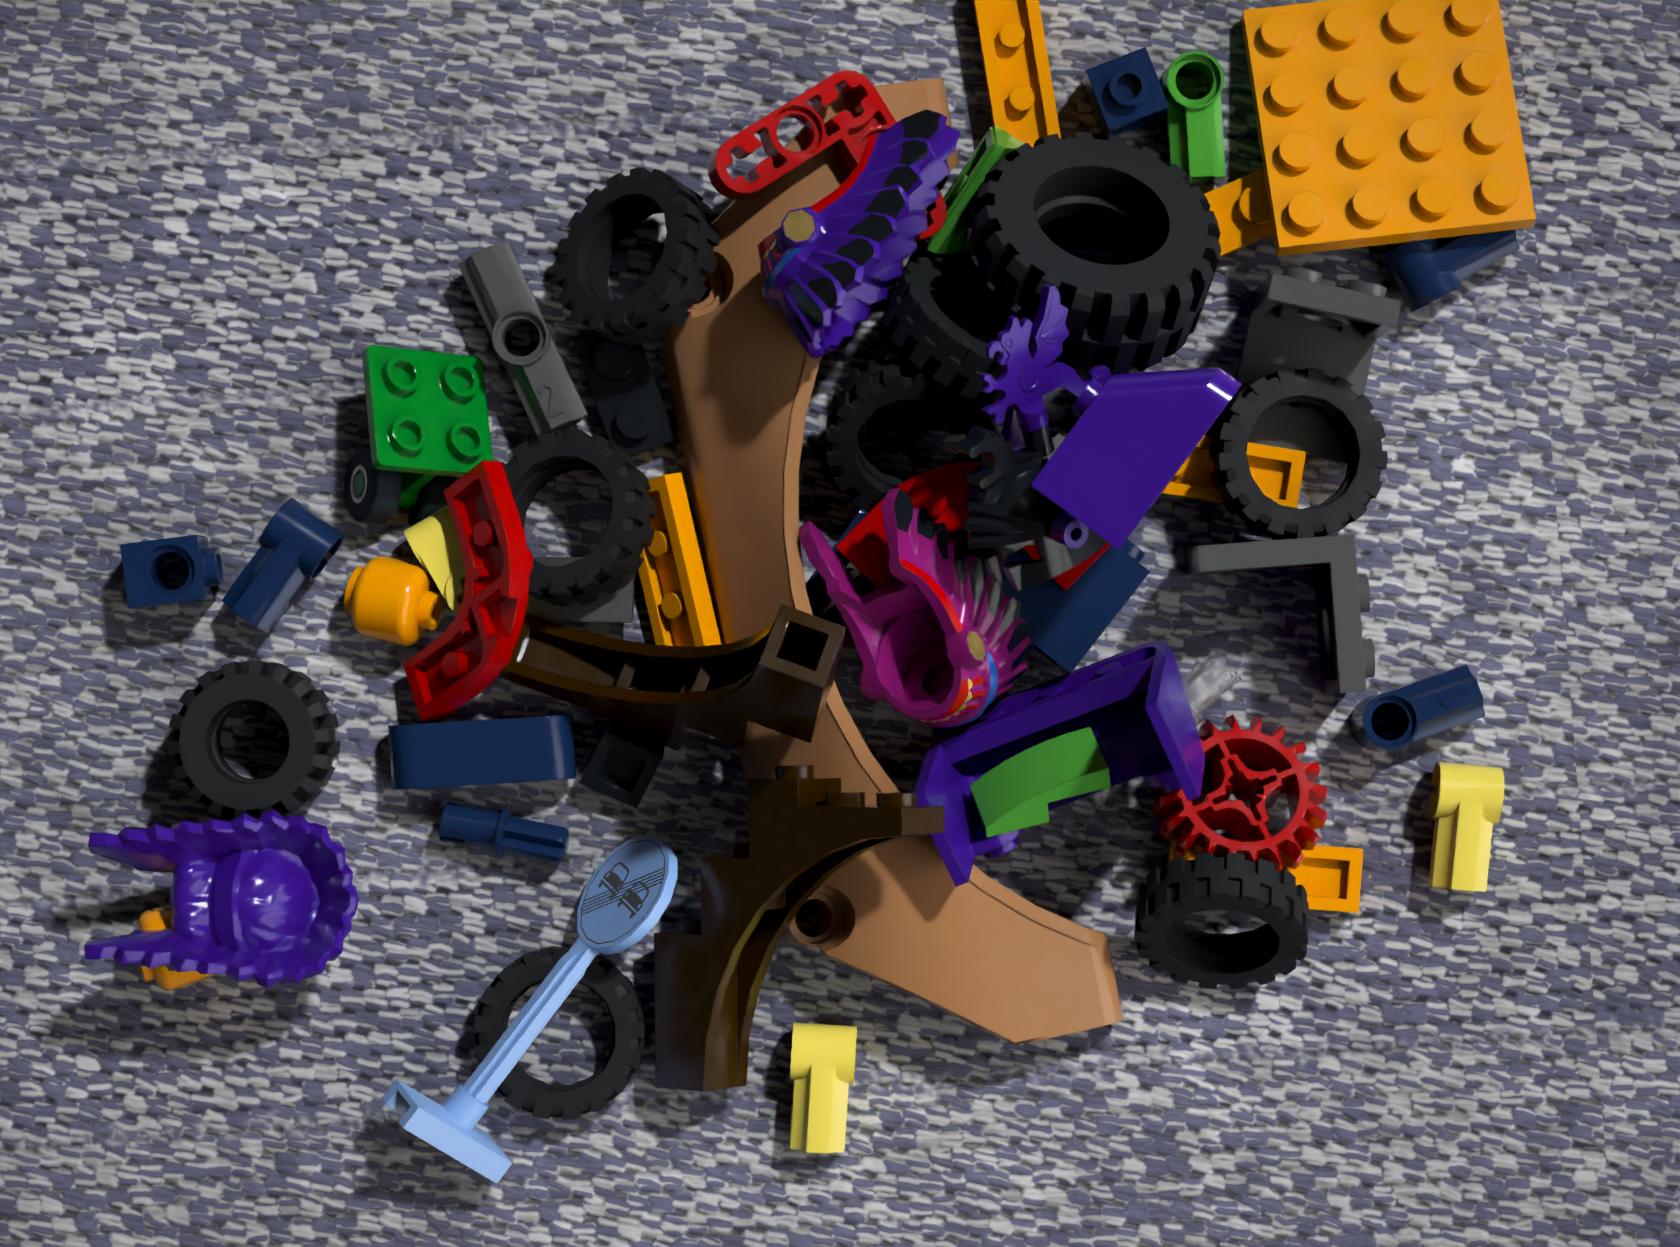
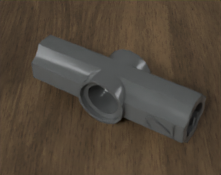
(506, 304)

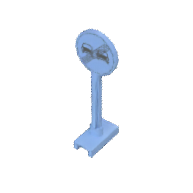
(613, 914)

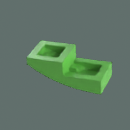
(1021, 787)

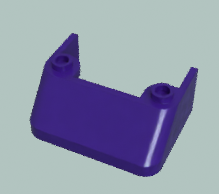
(1131, 444)
(1128, 701)

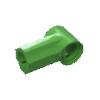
(1193, 125)

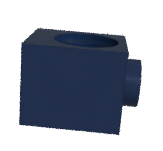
(1124, 94)
(143, 571)

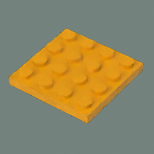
(1385, 122)

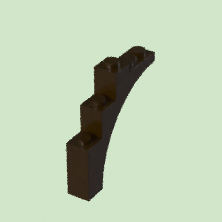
(662, 690)
(716, 963)

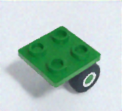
(423, 432)

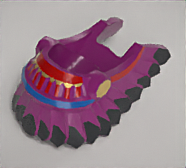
(938, 636)

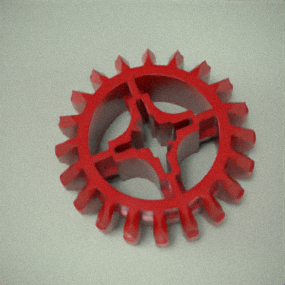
(1281, 777)

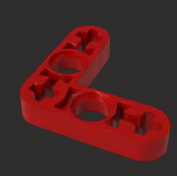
(847, 136)

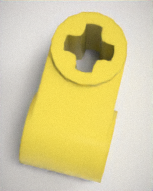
(440, 554)

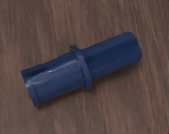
(503, 833)

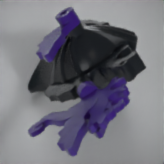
(1002, 503)

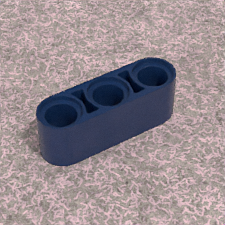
(482, 752)

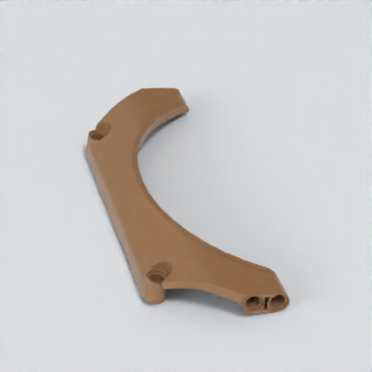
(740, 420)

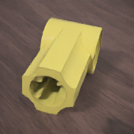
(1464, 813)
(821, 1074)

